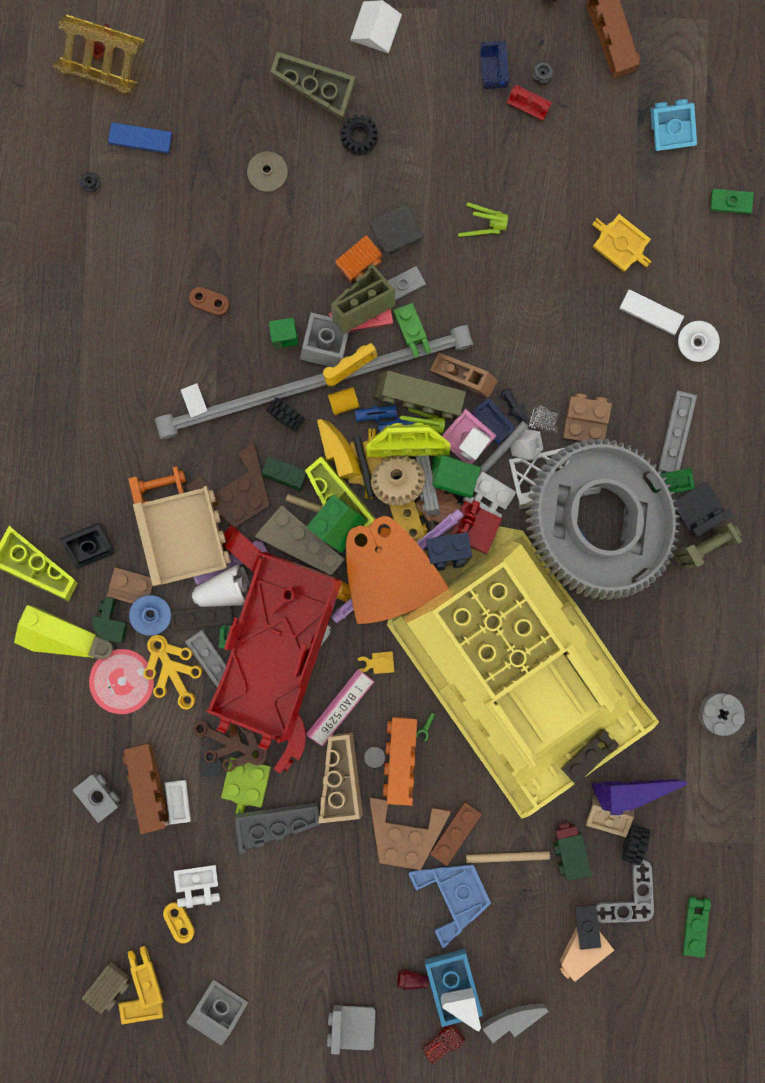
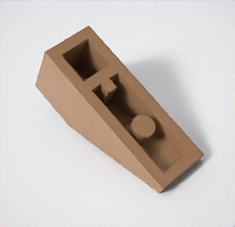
(464, 375)

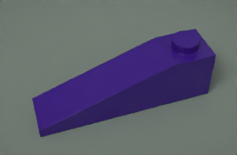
(622, 796)

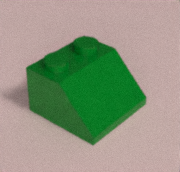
(335, 522)

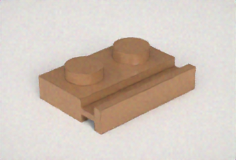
(129, 586)

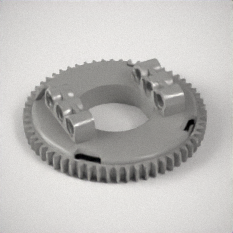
(646, 530)

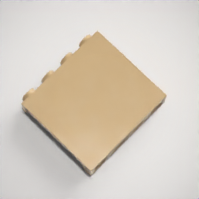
(181, 536)

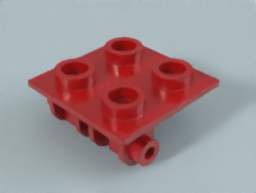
(479, 524)

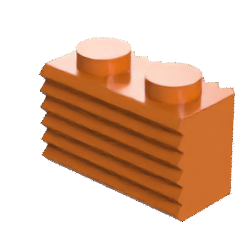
(358, 259)

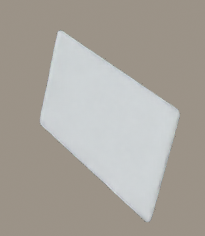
(194, 400)

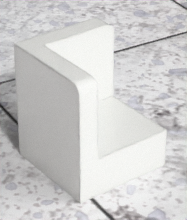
(527, 445)

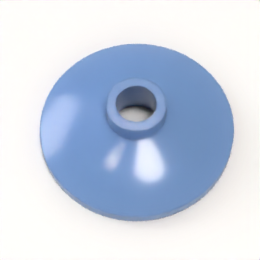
(150, 624)

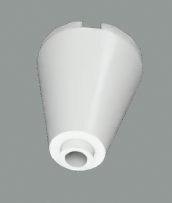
(224, 589)

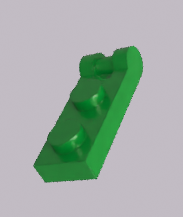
(696, 927)

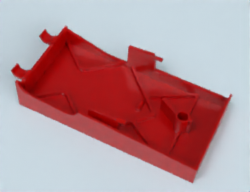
(274, 648)

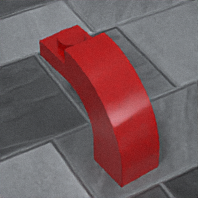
(241, 548)
(295, 746)

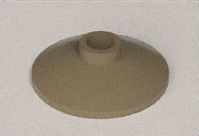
(267, 181)

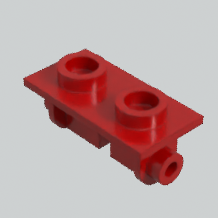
(529, 102)

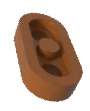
(208, 301)

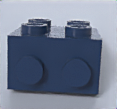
(449, 551)

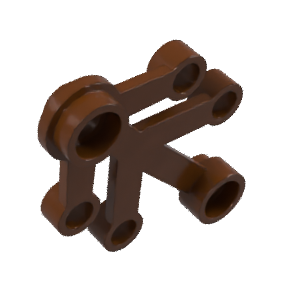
(232, 745)

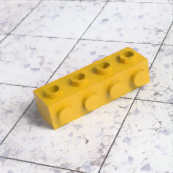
(408, 518)

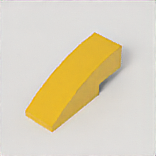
(338, 450)

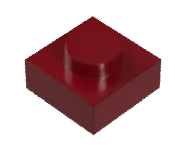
(565, 830)

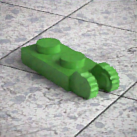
(411, 328)

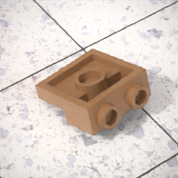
(586, 418)

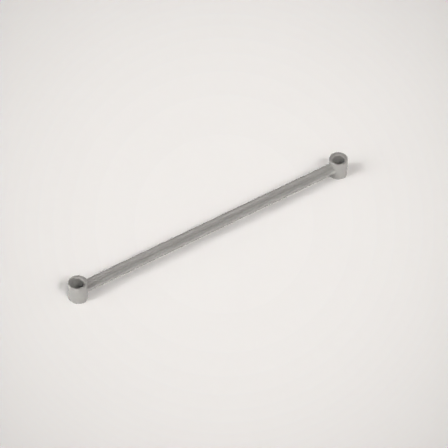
(168, 426)

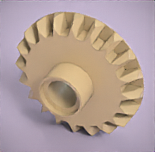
(401, 490)

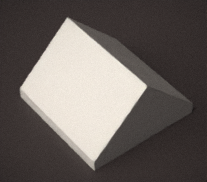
(376, 25)
(463, 1006)

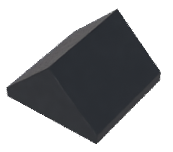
(87, 545)

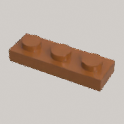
(455, 833)

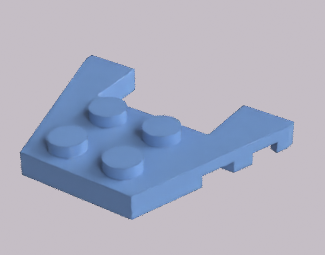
(461, 892)

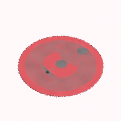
(120, 683)

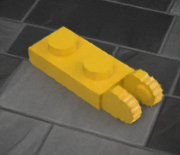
(145, 980)

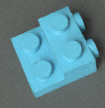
(673, 125)

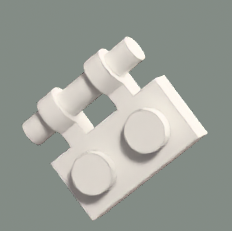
(492, 490)
(196, 879)

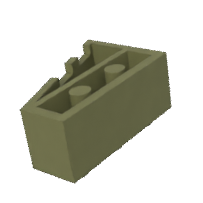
(363, 301)

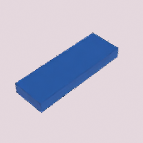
(140, 138)

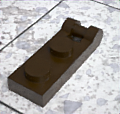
(589, 756)

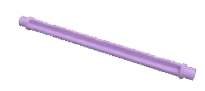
(438, 531)

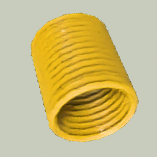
(343, 401)

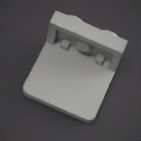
(351, 1028)

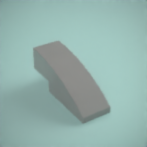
(513, 1020)

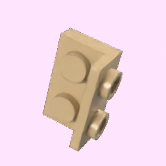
(604, 821)

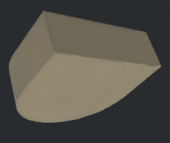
(100, 648)

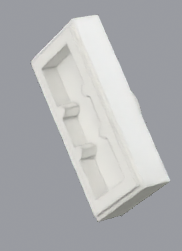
(177, 802)

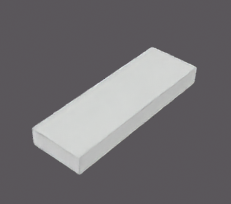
(651, 312)

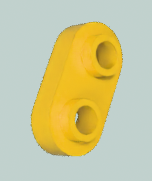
(177, 922)

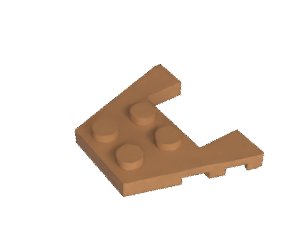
(405, 844)

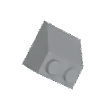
(323, 341)
(217, 1012)

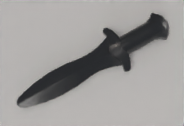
(516, 410)

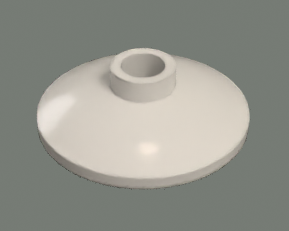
(706, 334)

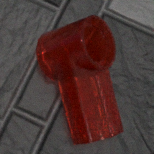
(447, 1040)

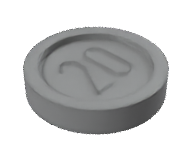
(374, 757)

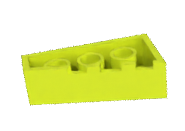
(326, 483)
(29, 564)

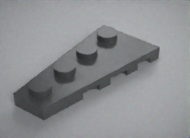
(266, 825)

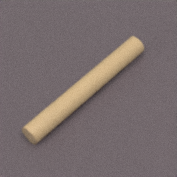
(303, 503)

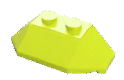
(407, 440)

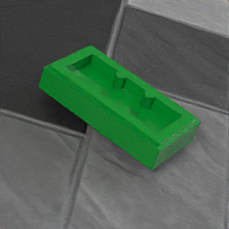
(731, 201)
(680, 480)

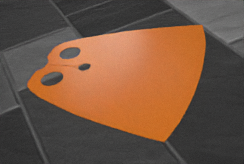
(392, 580)

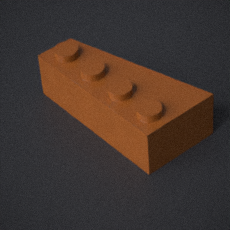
(614, 36)
(146, 788)

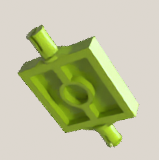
(246, 784)

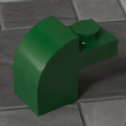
(105, 625)

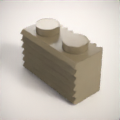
(106, 987)

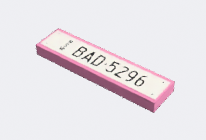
(340, 707)

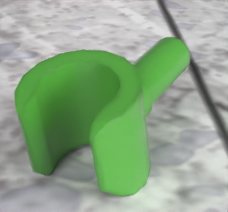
(426, 726)

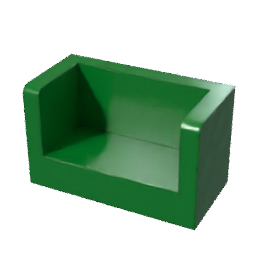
(283, 333)

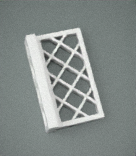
(522, 498)

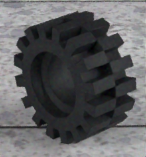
(359, 147)
(285, 414)
(636, 844)

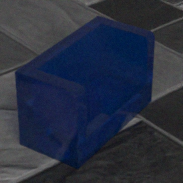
(494, 64)
(494, 419)

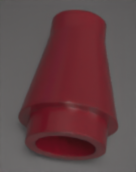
(411, 980)

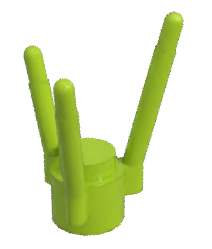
(497, 221)
(434, 421)

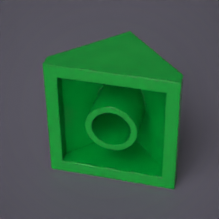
(454, 475)

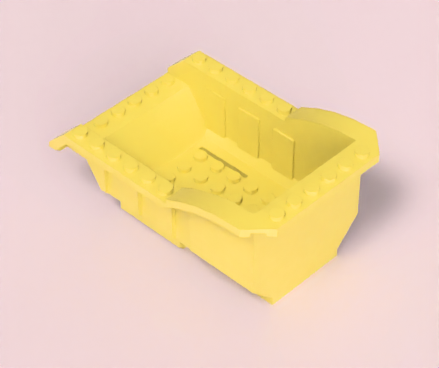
(504, 641)

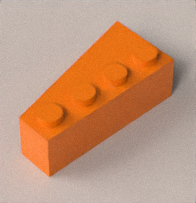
(401, 760)

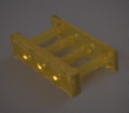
(111, 39)

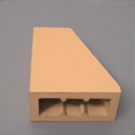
(577, 961)

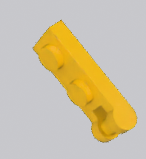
(350, 364)

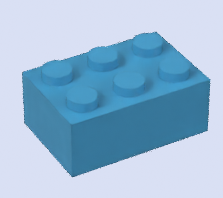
(450, 974)

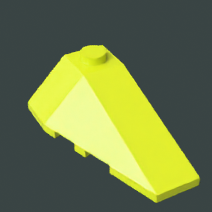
(50, 634)

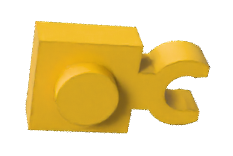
(380, 662)

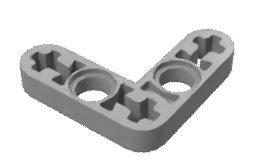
(638, 900)

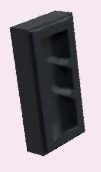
(587, 926)

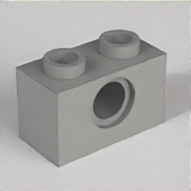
(86, 790)

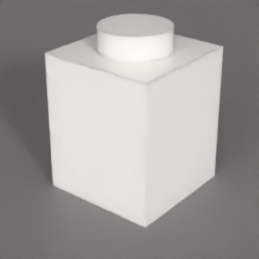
(474, 444)

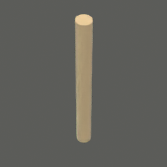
(506, 857)

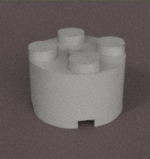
(732, 718)

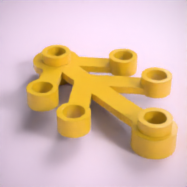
(170, 669)

